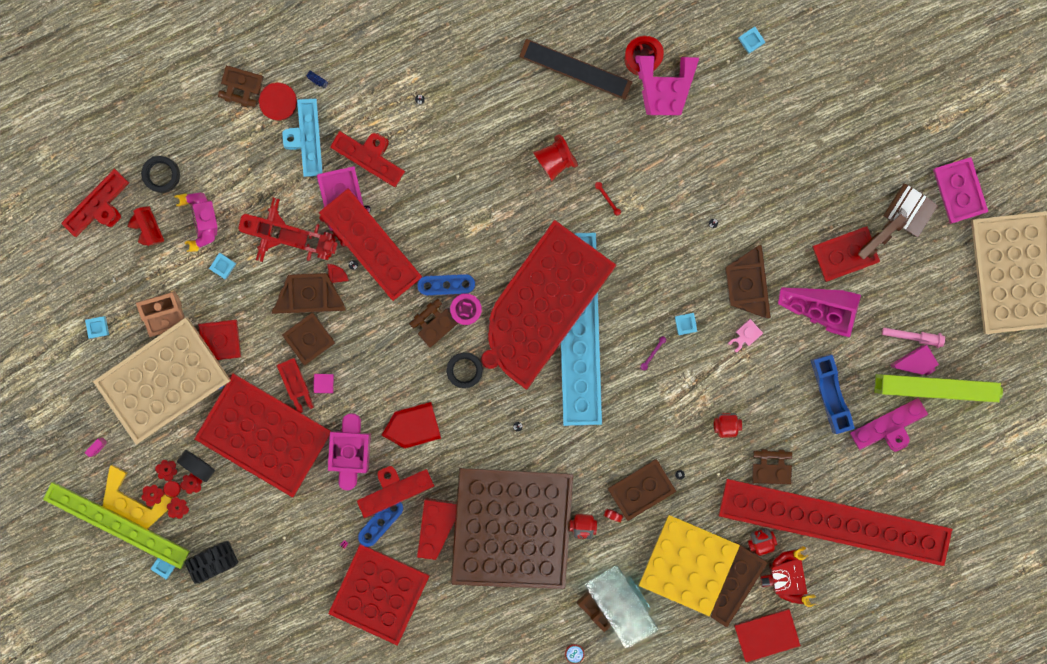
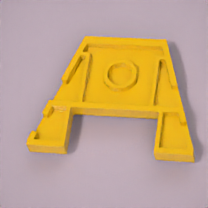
(127, 506)

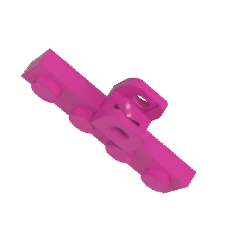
(890, 427)

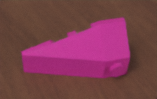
(828, 307)

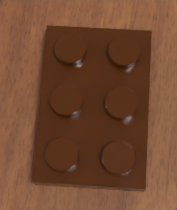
(641, 489)

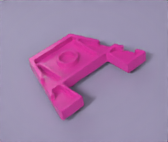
(665, 94)

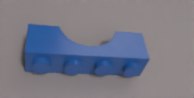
(835, 406)

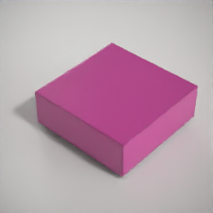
(323, 383)
(96, 447)

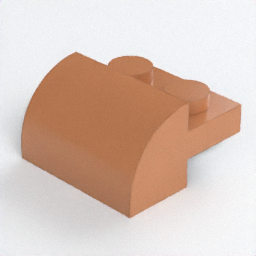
(160, 312)

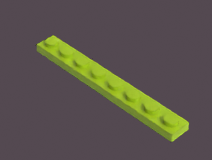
(116, 525)

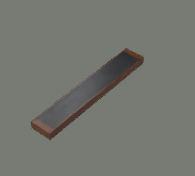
(575, 69)

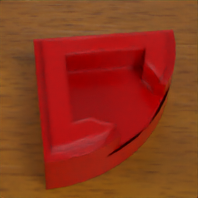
(337, 274)

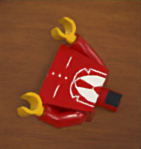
(788, 577)

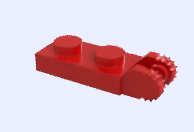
(295, 383)

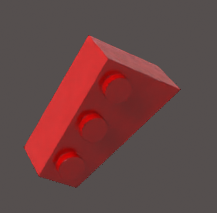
(435, 526)

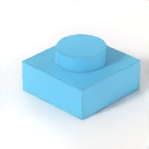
(751, 40)
(222, 265)
(686, 324)
(97, 327)
(162, 568)

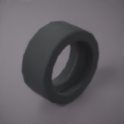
(145, 173)
(450, 367)
(195, 465)

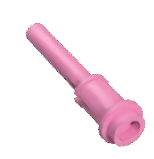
(923, 338)

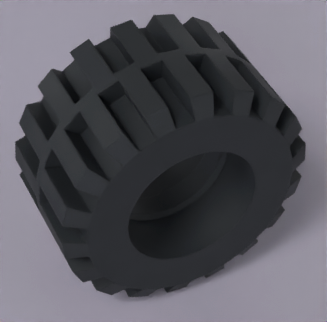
(211, 562)

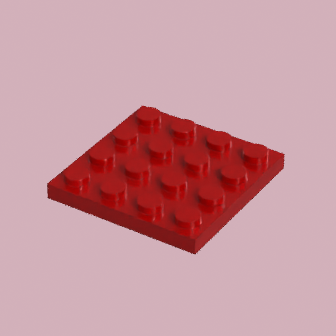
(379, 594)

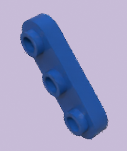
(438, 281)
(378, 530)

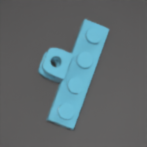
(306, 137)

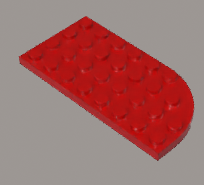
(545, 302)

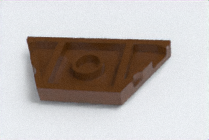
(748, 283)
(308, 294)

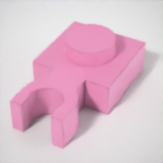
(747, 333)

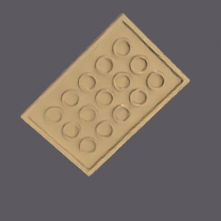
(1012, 271)
(161, 380)

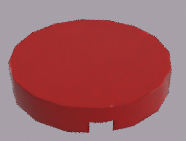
(278, 101)

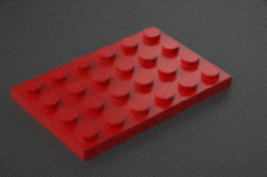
(263, 435)

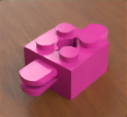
(349, 451)

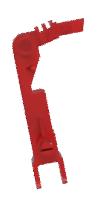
(288, 235)

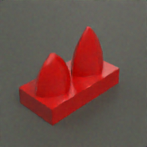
(145, 220)

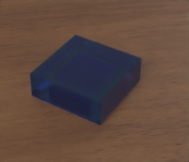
(317, 79)

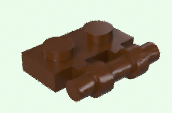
(241, 80)
(436, 328)
(772, 473)

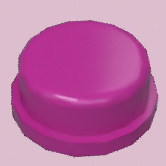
(466, 309)

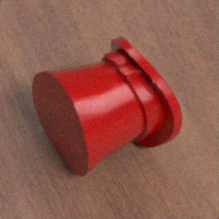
(644, 47)
(555, 157)

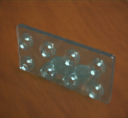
(622, 605)

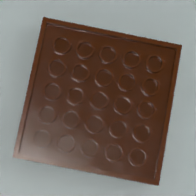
(511, 528)

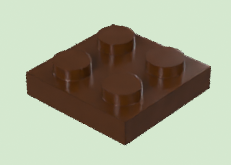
(308, 338)

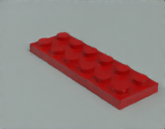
(370, 244)

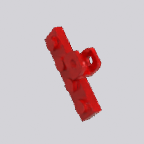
(369, 156)
(97, 205)
(394, 491)

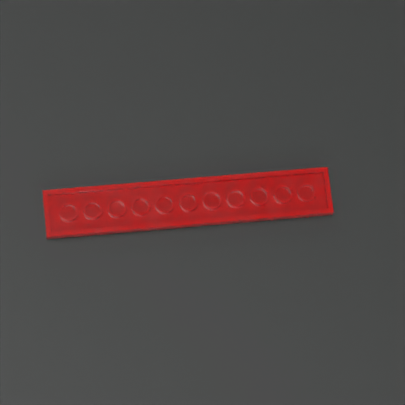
(835, 522)

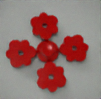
(171, 489)

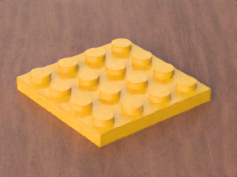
(689, 565)

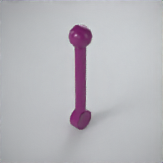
(644, 366)

